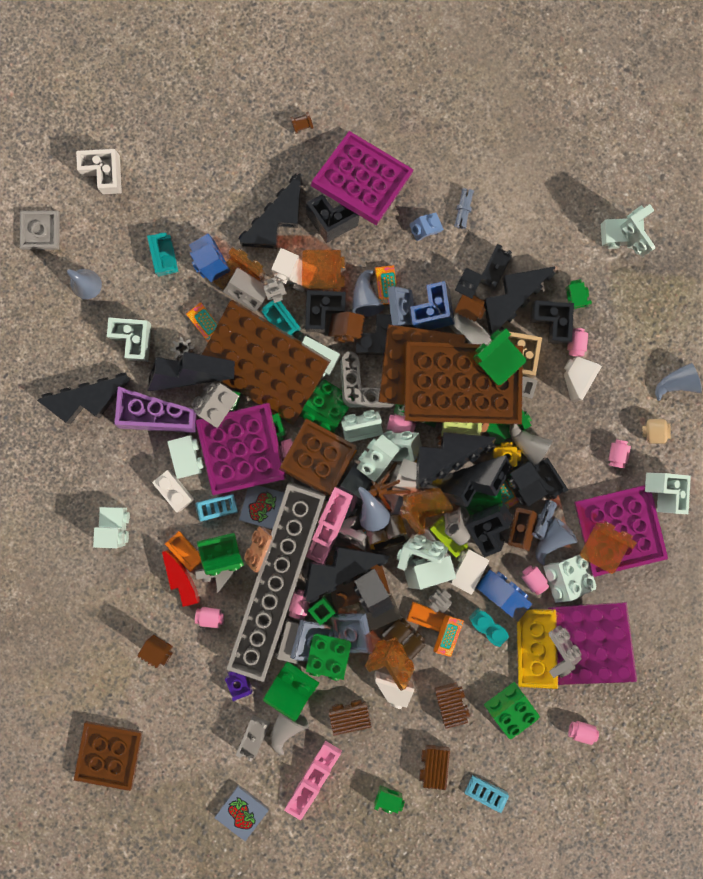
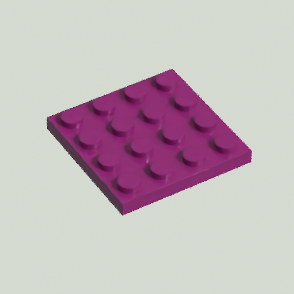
(362, 178)
(241, 450)
(628, 511)
(604, 642)

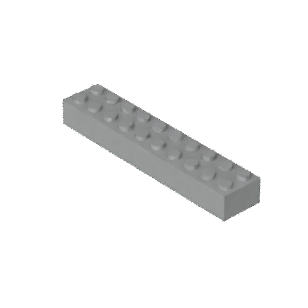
(276, 581)

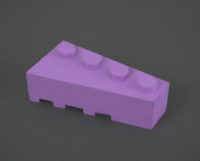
(151, 413)

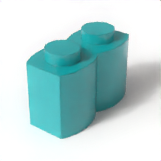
(492, 630)

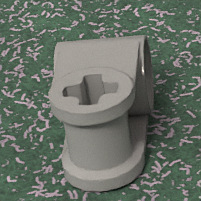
(455, 525)

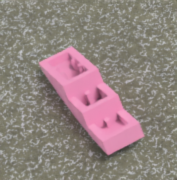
(329, 525)
(313, 780)

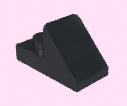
(468, 283)

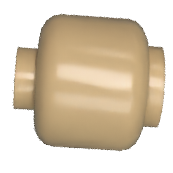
(657, 431)

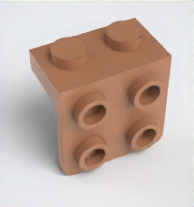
(260, 543)

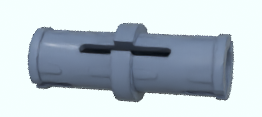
(464, 208)
(540, 529)

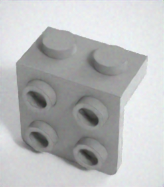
(214, 402)
(568, 651)

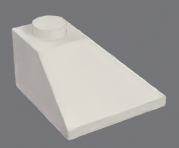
(579, 377)
(391, 691)

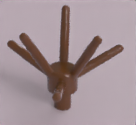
(380, 488)

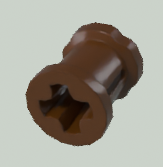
(302, 122)

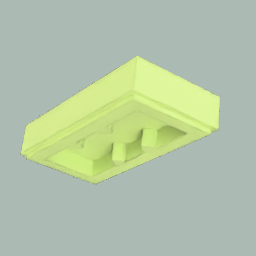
(462, 428)

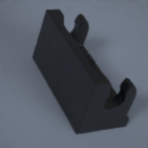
(495, 267)
(550, 479)

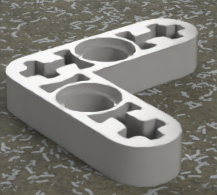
(358, 392)

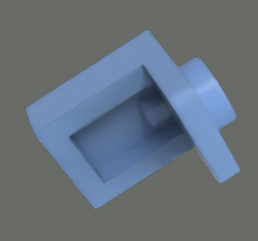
(426, 226)

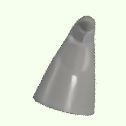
(530, 445)
(286, 728)

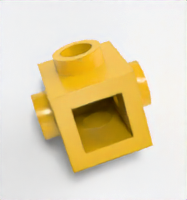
(508, 448)

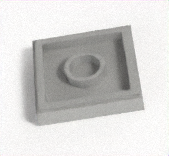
(39, 230)

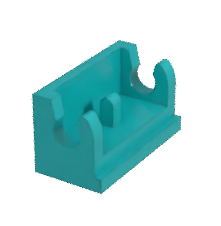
(162, 254)
(280, 317)

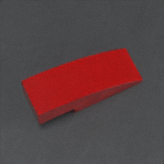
(181, 579)

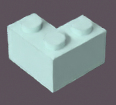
(136, 335)
(672, 491)
(111, 528)
(427, 573)

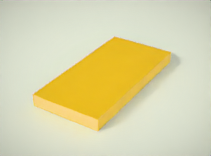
(536, 649)

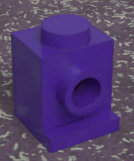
(238, 692)

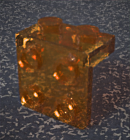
(239, 259)
(323, 269)
(422, 505)
(606, 546)
(393, 657)

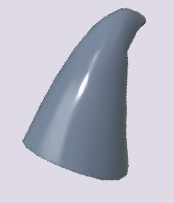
(85, 283)
(364, 298)
(682, 379)
(373, 513)
(556, 536)

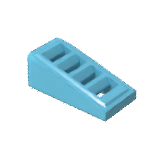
(199, 509)
(489, 787)

